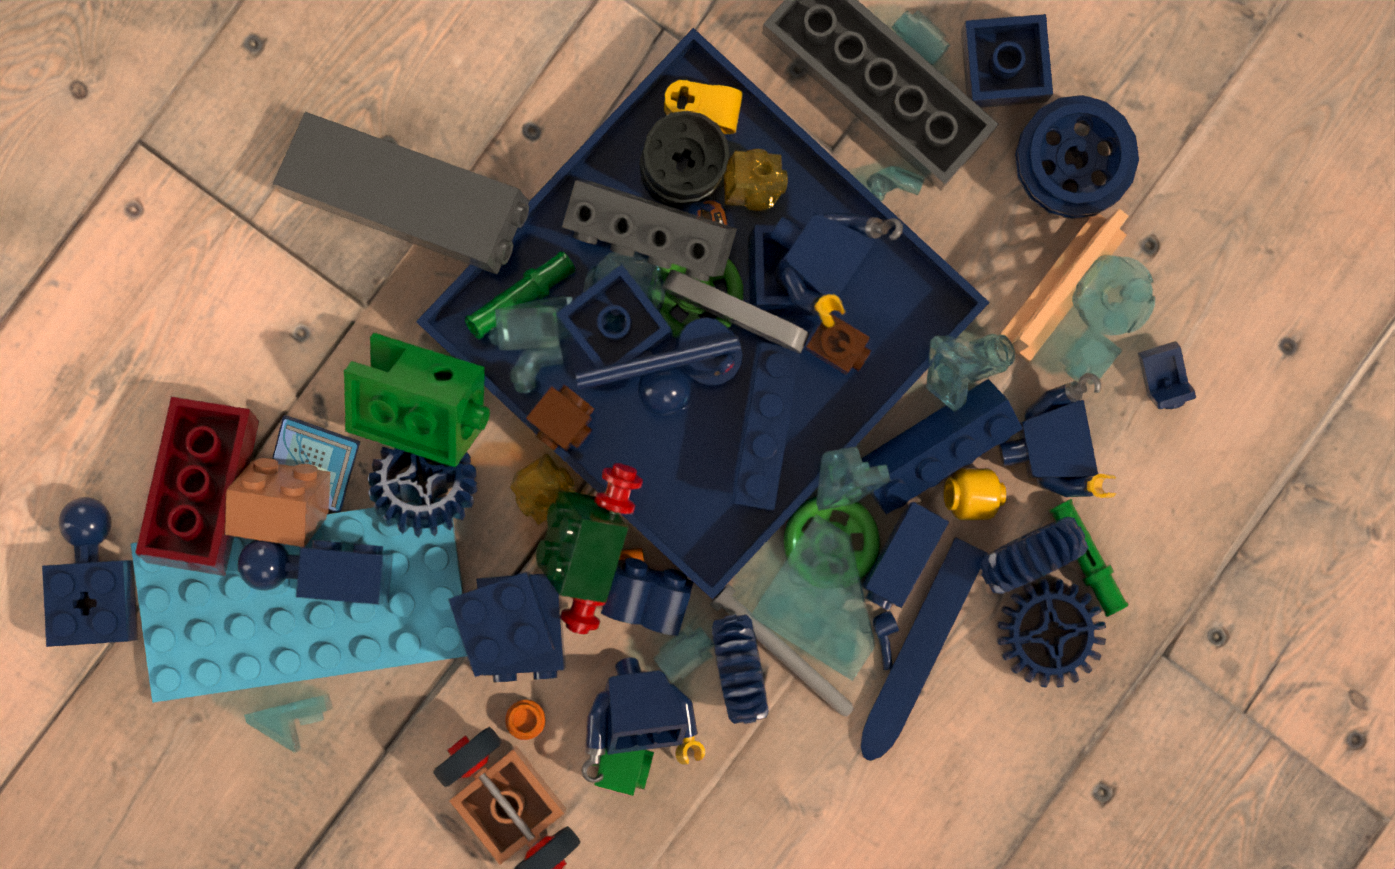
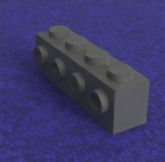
(648, 228)

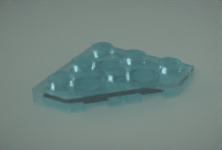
(821, 600)

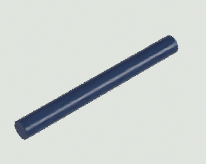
(658, 362)

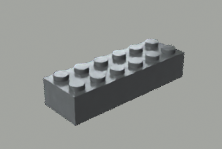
(882, 83)

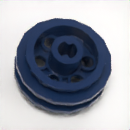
(1104, 125)

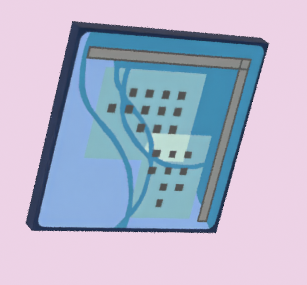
(327, 450)

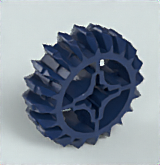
(391, 493)
(1033, 555)
(1054, 651)
(740, 669)

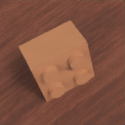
(277, 502)

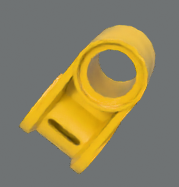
(714, 101)

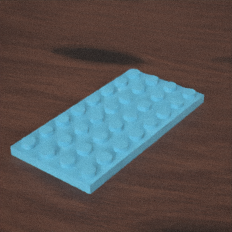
(224, 636)

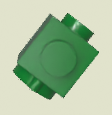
(624, 771)

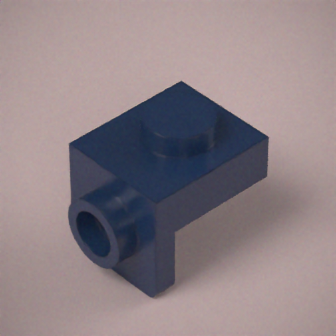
(1166, 376)

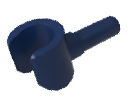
(884, 625)

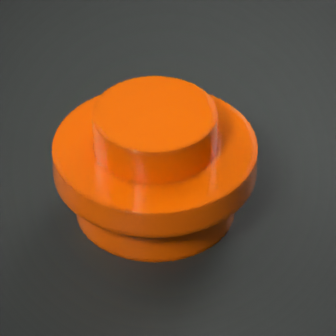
(525, 719)

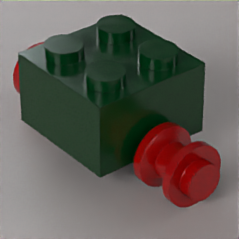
(586, 544)

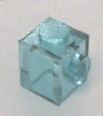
(1089, 354)

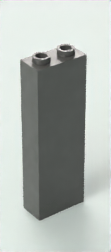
(402, 192)

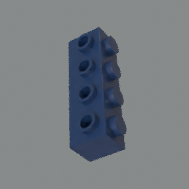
(942, 445)

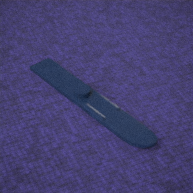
(921, 649)

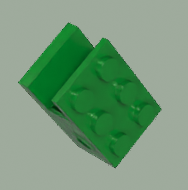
(415, 400)

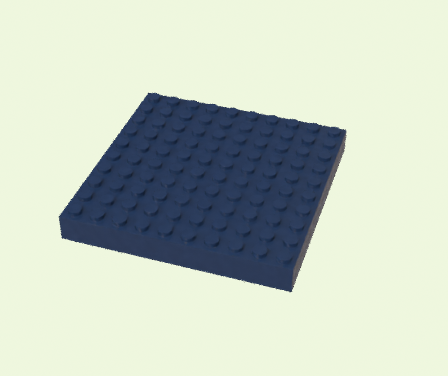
(693, 458)

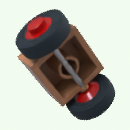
(507, 803)

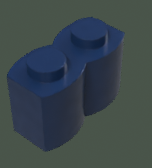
(648, 597)

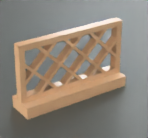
(1054, 293)

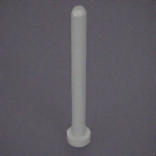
(784, 653)

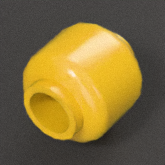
(974, 494)

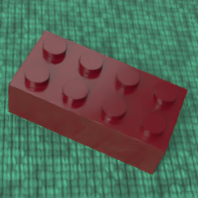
(196, 462)

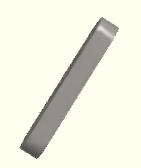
(736, 311)

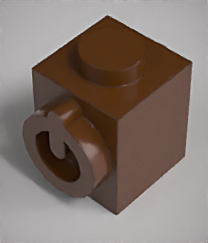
(839, 346)
(562, 418)

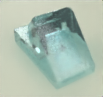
(532, 324)
(950, 368)
(847, 479)
(279, 720)

